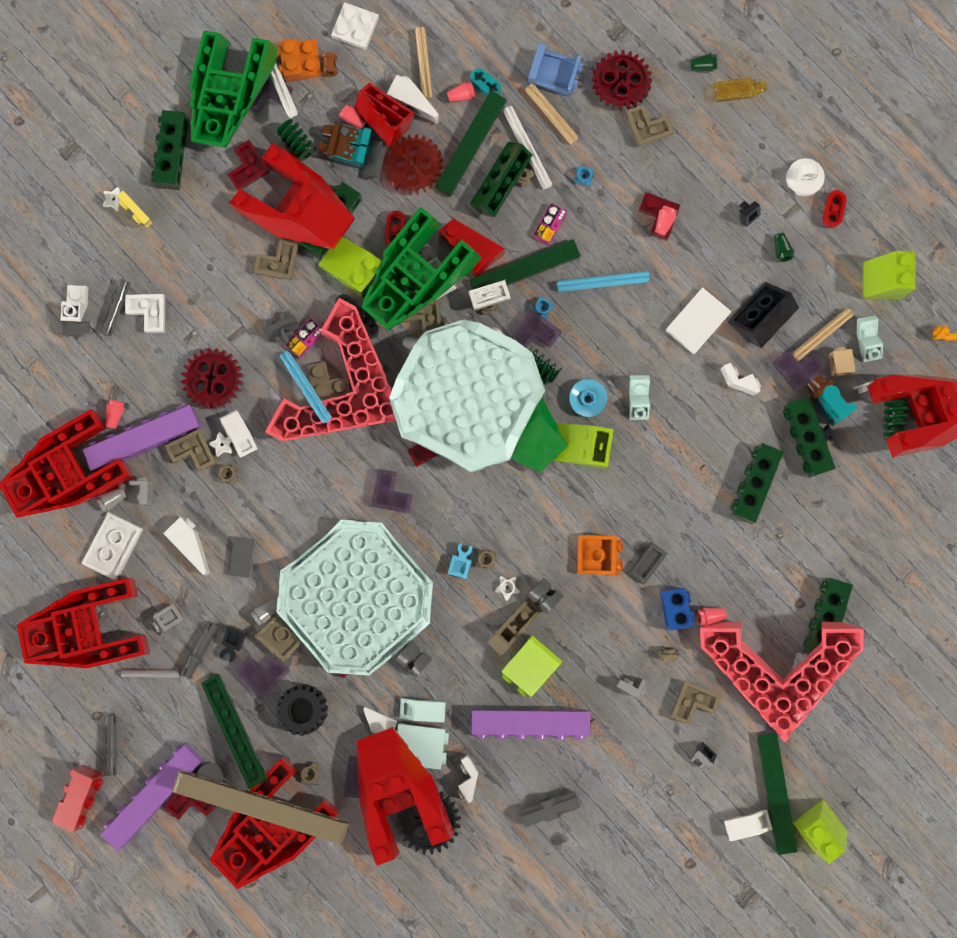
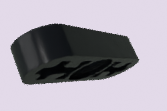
(370, 322)

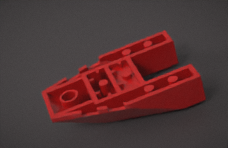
(307, 211)
(933, 406)
(51, 475)
(70, 630)
(393, 781)
(257, 846)

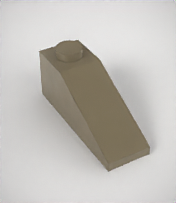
(514, 626)

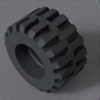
(285, 710)

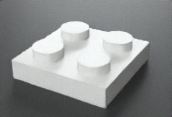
(355, 26)

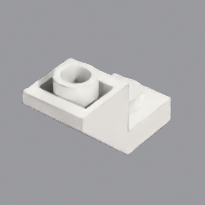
(76, 303)
(747, 384)
(238, 433)
(467, 787)
(748, 825)

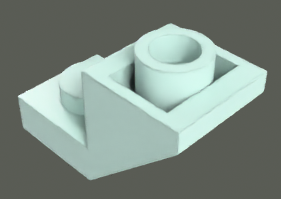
(868, 340)
(638, 397)
(422, 710)

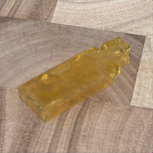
(738, 89)

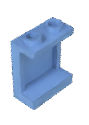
(554, 71)

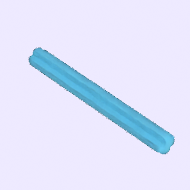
(603, 281)
(305, 387)

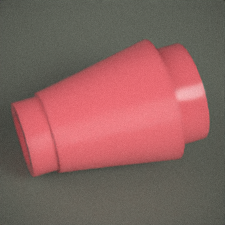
(462, 92)
(352, 118)
(665, 220)
(114, 412)
(709, 616)

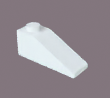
(410, 96)
(188, 542)

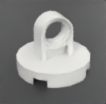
(805, 177)

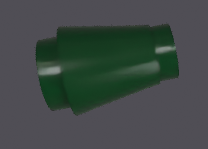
(704, 63)
(783, 248)

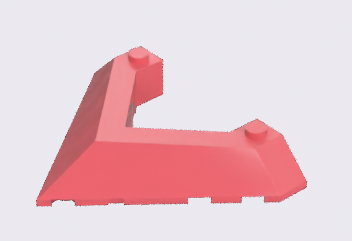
(371, 392)
(788, 699)

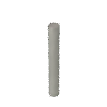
(150, 673)

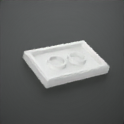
(698, 321)
(112, 546)

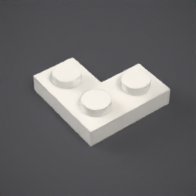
(150, 306)

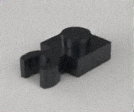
(233, 641)

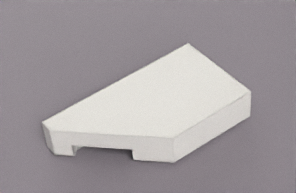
(378, 721)

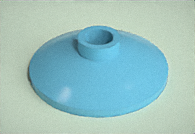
(592, 389)

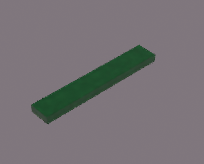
(470, 143)
(529, 266)
(234, 731)
(776, 793)

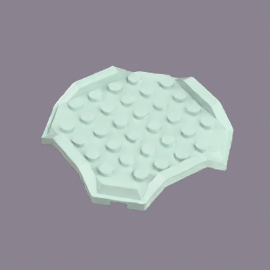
(467, 394)
(355, 598)

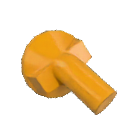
(942, 332)

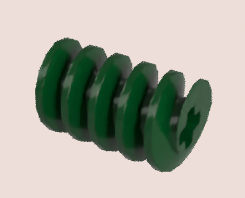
(295, 140)
(545, 370)
(895, 419)

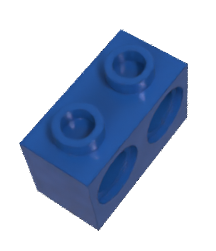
(671, 610)

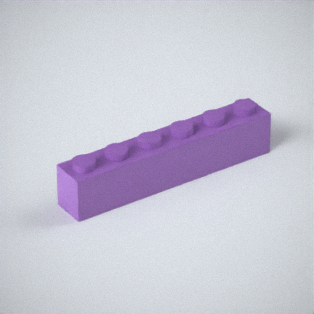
(142, 438)
(530, 722)
(151, 798)

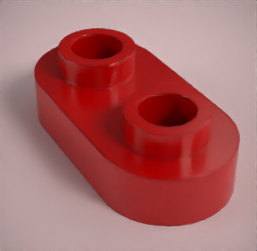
(834, 210)
(393, 229)

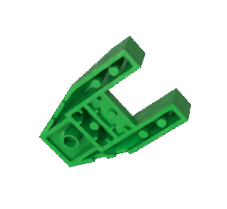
(224, 97)
(406, 280)
(540, 440)

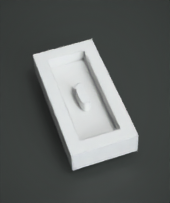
(489, 295)

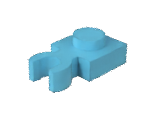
(459, 564)

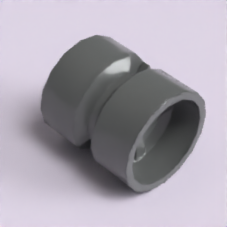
(545, 596)
(413, 659)

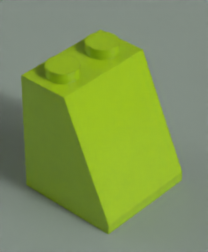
(889, 276)
(530, 666)
(822, 832)

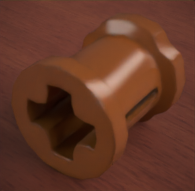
(329, 64)

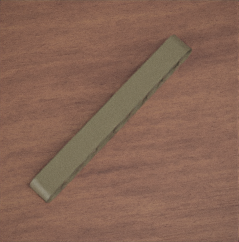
(260, 806)

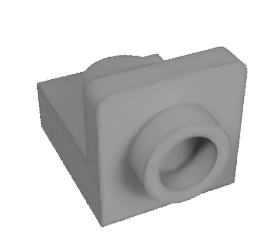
(145, 493)
(166, 620)
(627, 686)

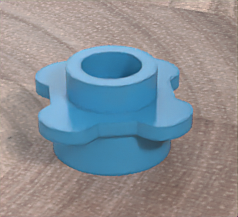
(588, 172)
(541, 301)

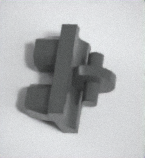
(281, 329)

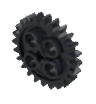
(424, 842)

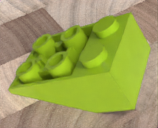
(586, 445)

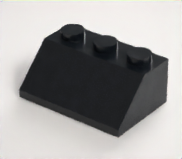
(764, 314)

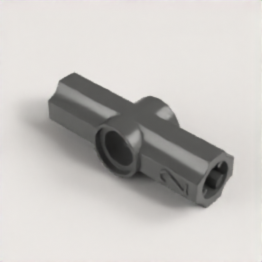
(549, 809)

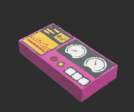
(550, 223)
(304, 338)

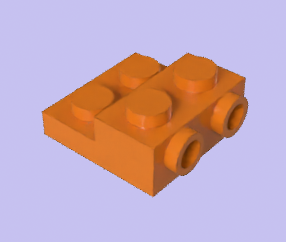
(299, 59)
(599, 555)

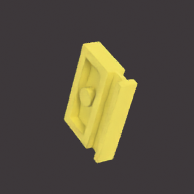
(139, 216)

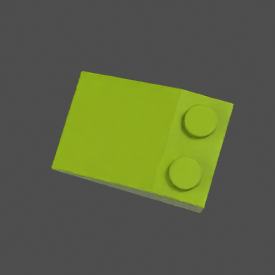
(351, 266)

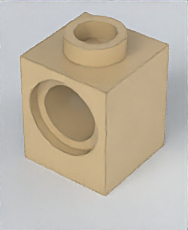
(841, 362)

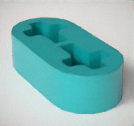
(487, 80)

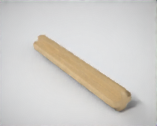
(423, 62)
(551, 113)
(822, 334)

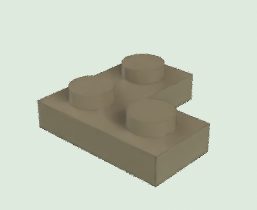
(646, 130)
(280, 266)
(428, 315)
(323, 385)
(194, 446)
(692, 697)

